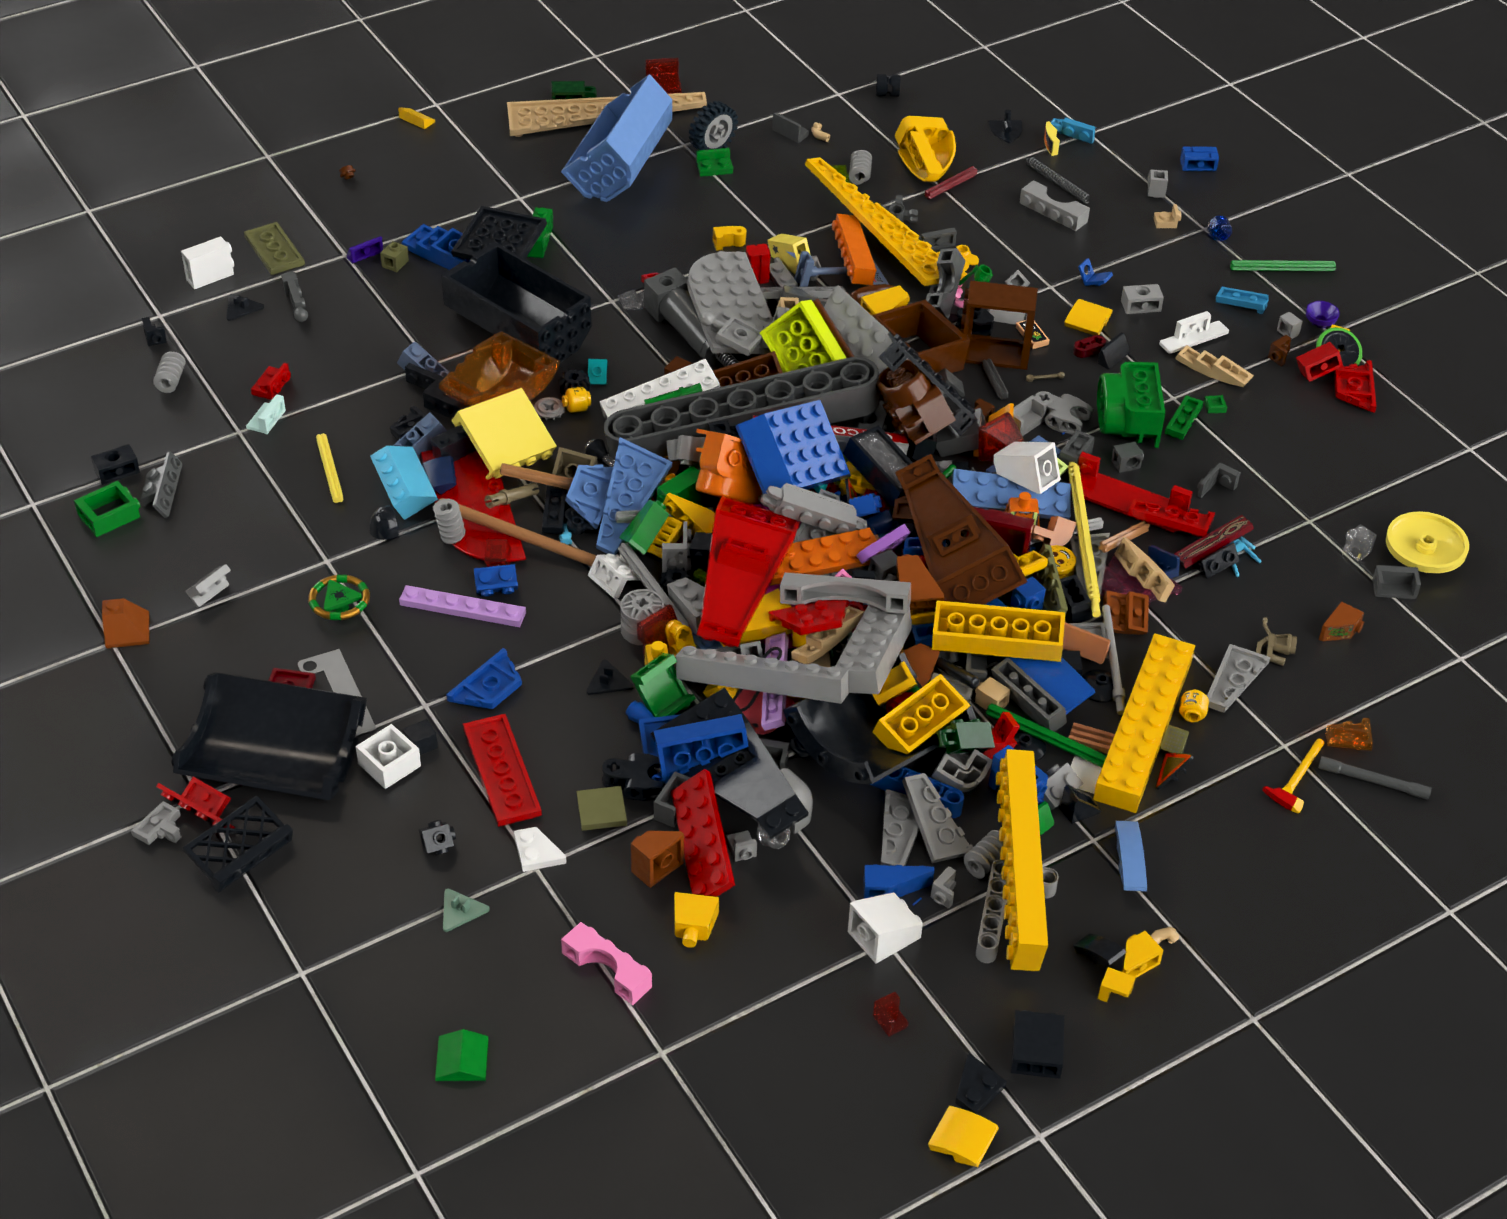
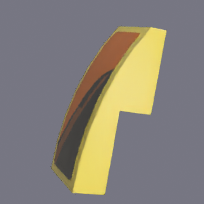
(1050, 139)

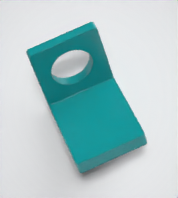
(597, 371)

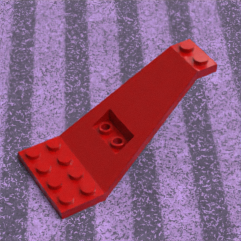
(742, 561)

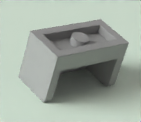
(1029, 414)

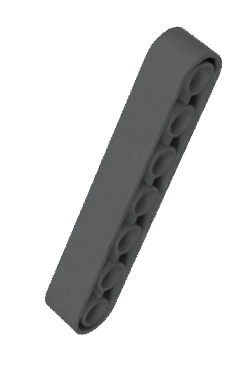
(843, 386)

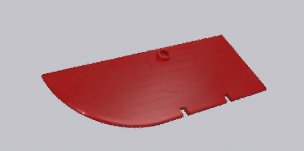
(471, 492)

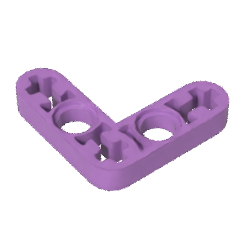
(888, 542)

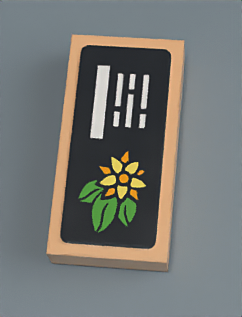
(1038, 339)

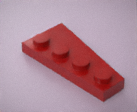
(1172, 517)

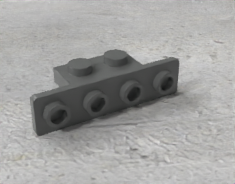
(162, 484)

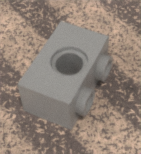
(1142, 299)

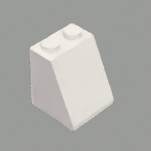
(1029, 465)
(883, 925)

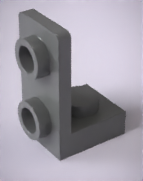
(1220, 474)

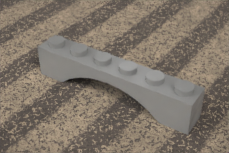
(808, 588)

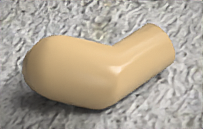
(1165, 933)

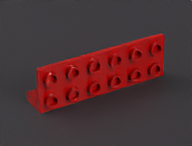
(1120, 495)

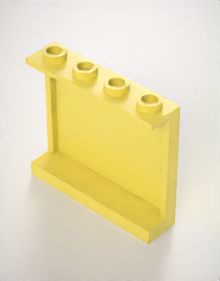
(506, 432)

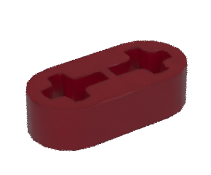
(1088, 346)

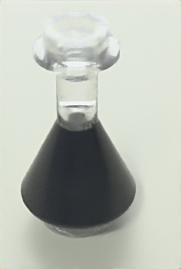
(597, 448)

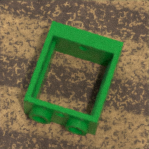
(113, 519)

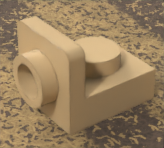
(1167, 219)

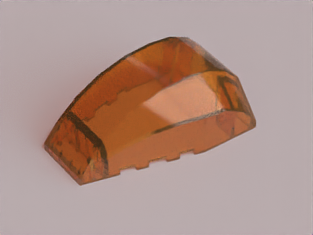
(499, 368)

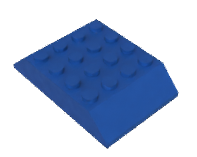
(793, 447)

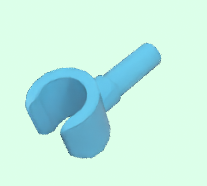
(566, 537)

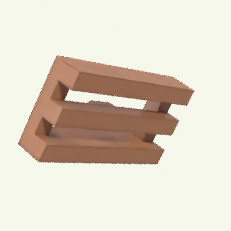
(1092, 737)

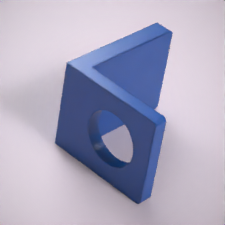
(1093, 278)

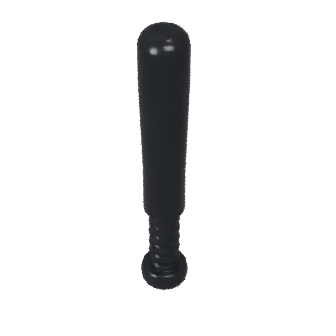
(958, 673)

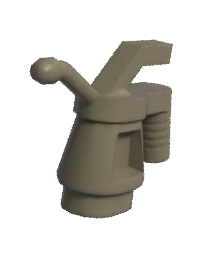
(1277, 642)

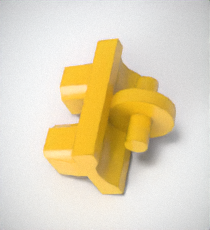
(858, 482)

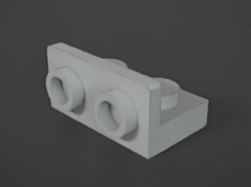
(209, 586)

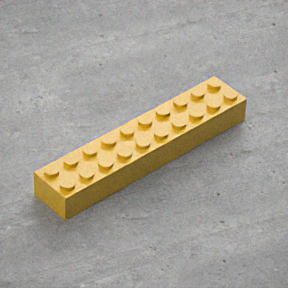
(1144, 723)
(1021, 861)

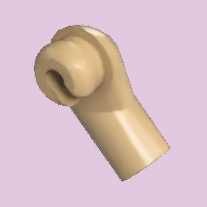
(818, 133)

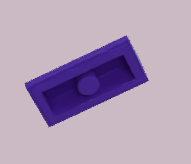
(365, 250)

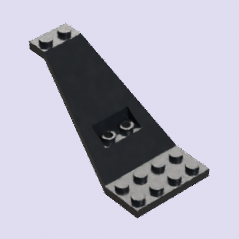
(751, 784)

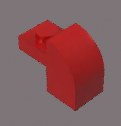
(1003, 733)

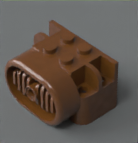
(913, 402)

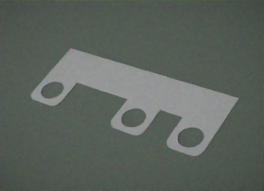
(340, 680)

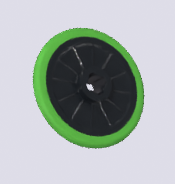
(1344, 340)

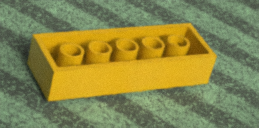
(998, 631)

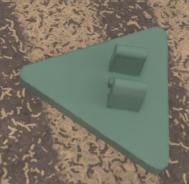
(460, 909)

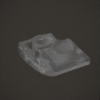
(631, 300)

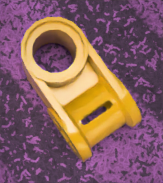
(678, 636)

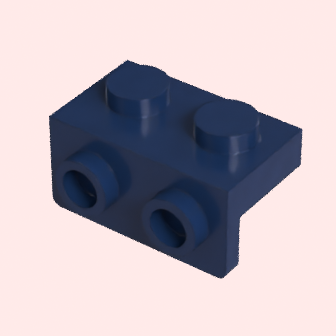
(1165, 560)

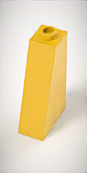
(760, 625)

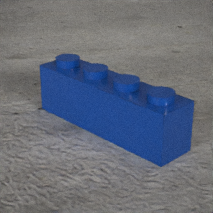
(698, 743)

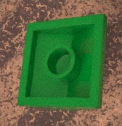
(462, 1056)

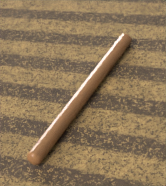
(526, 535)

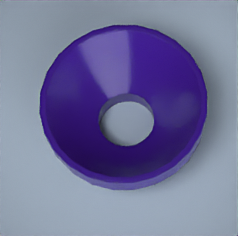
(1322, 310)

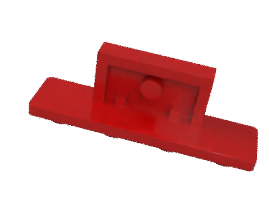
(201, 797)

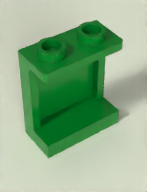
(660, 687)

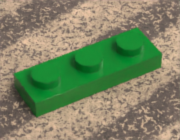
(1184, 417)

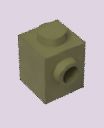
(394, 256)

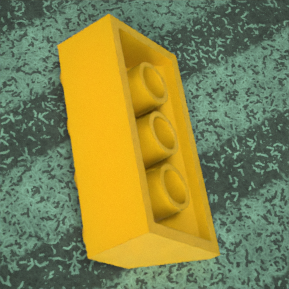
(920, 716)

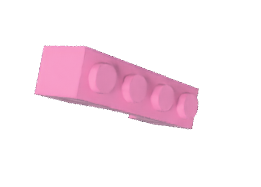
(586, 946)

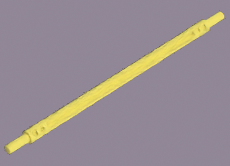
(1084, 538)

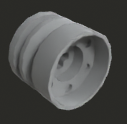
(636, 607)

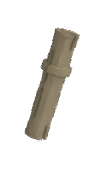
(506, 496)

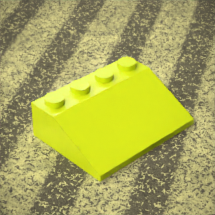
(801, 338)

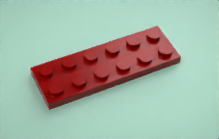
(502, 770)
(704, 837)

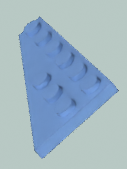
(631, 485)

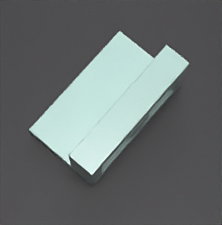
(267, 415)

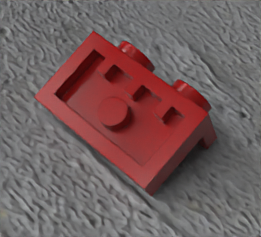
(271, 381)

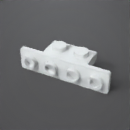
(1193, 332)

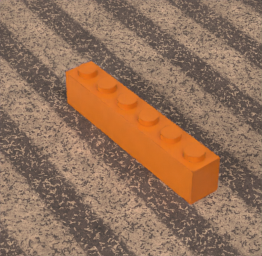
(854, 249)

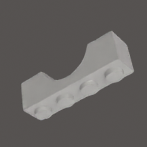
(1069, 214)

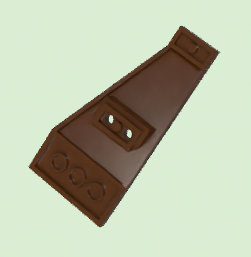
(972, 567)

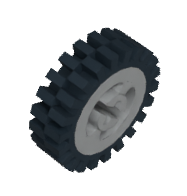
(713, 126)

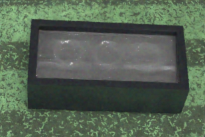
(877, 460)

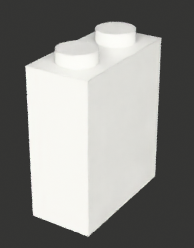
(208, 262)

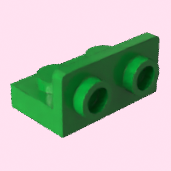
(714, 162)

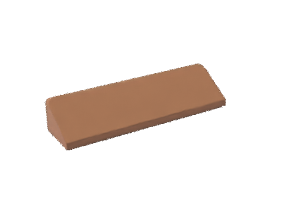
(1089, 644)

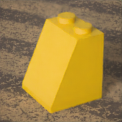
(885, 300)

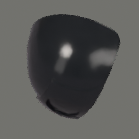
(384, 523)

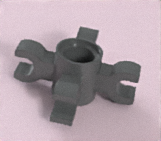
(899, 211)

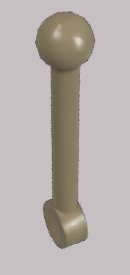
(1030, 378)

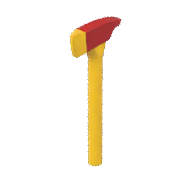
(1284, 796)

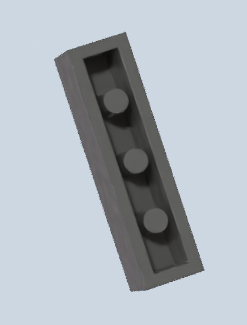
(1030, 695)

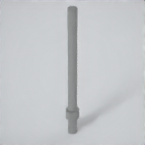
(1118, 692)

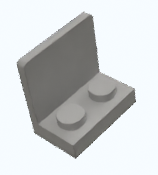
(676, 553)

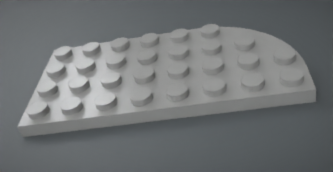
(727, 288)

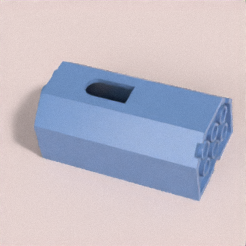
(620, 141)

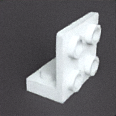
(611, 573)

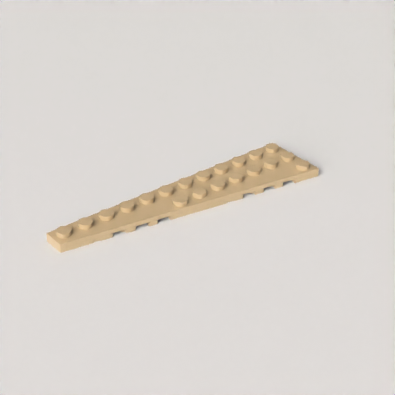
(563, 113)

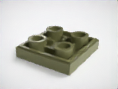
(601, 808)

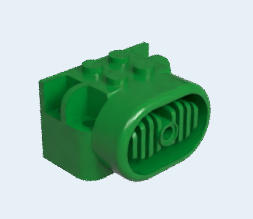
(1132, 402)

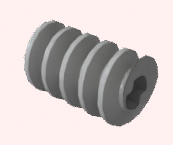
(860, 167)
(169, 372)
(449, 521)
(981, 857)

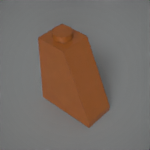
(924, 588)

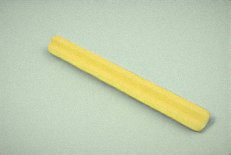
(329, 468)

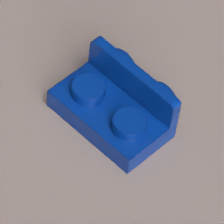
(495, 579)

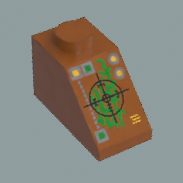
(1342, 623)

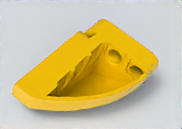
(926, 146)

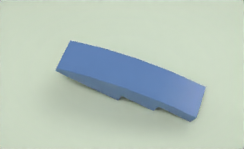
(1131, 856)

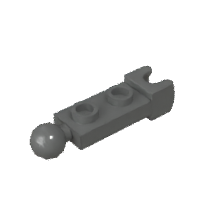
(291, 288)

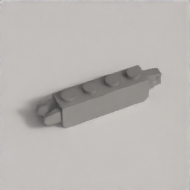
(813, 509)

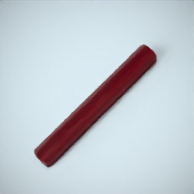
(951, 182)

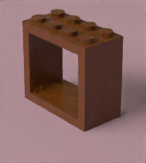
(1004, 297)

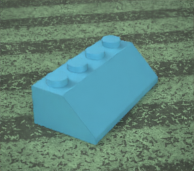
(404, 479)

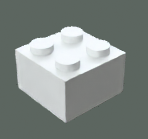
(388, 756)

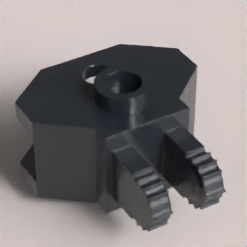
(982, 321)

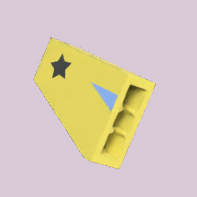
(788, 249)

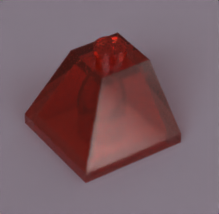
(997, 435)

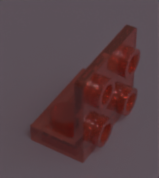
(665, 73)

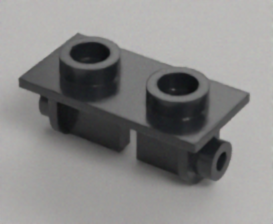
(1218, 561)

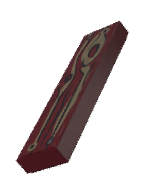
(1214, 541)

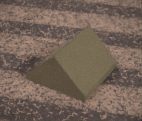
(568, 461)

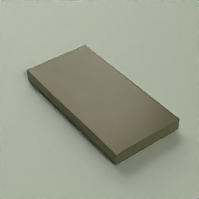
(274, 248)

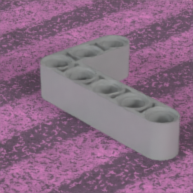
(994, 906)

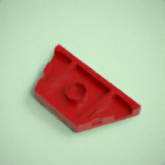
(1356, 385)
(812, 617)

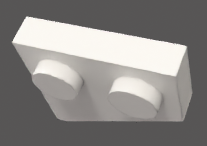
(537, 850)

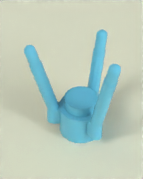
(1240, 544)

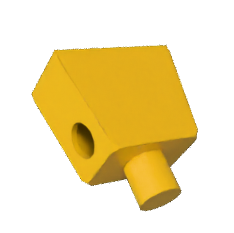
(694, 917)

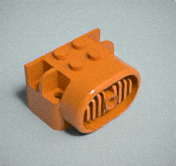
(726, 469)

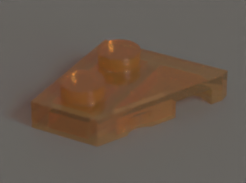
(1350, 735)

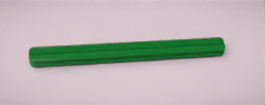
(1281, 265)
(1051, 737)

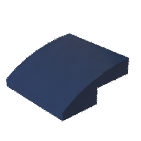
(441, 473)

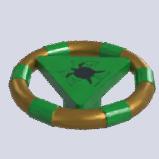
(339, 597)

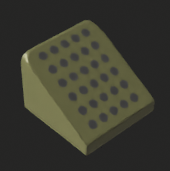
(1174, 739)

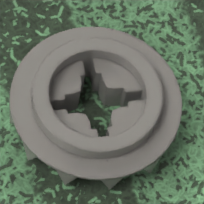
(549, 403)

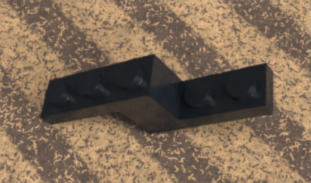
(433, 396)

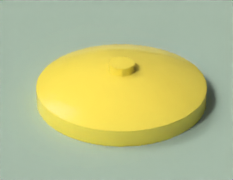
(1427, 542)

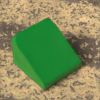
(1045, 817)

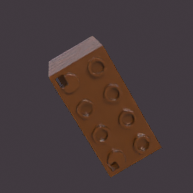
(920, 318)

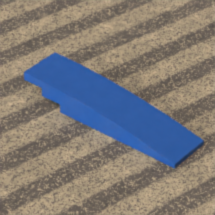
(435, 245)
(1054, 677)

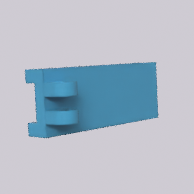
(1243, 298)

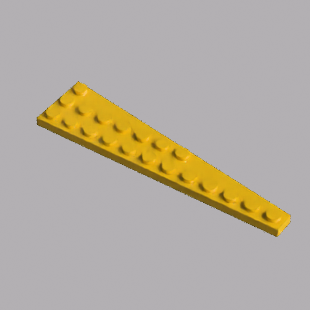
(888, 229)

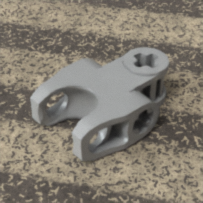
(1063, 411)

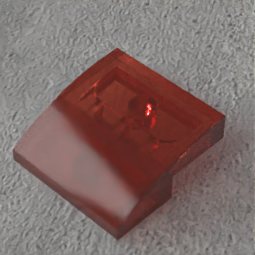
(653, 627)

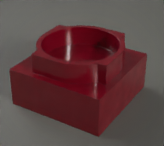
(1012, 528)

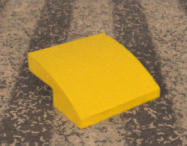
(1088, 317)
(963, 1136)

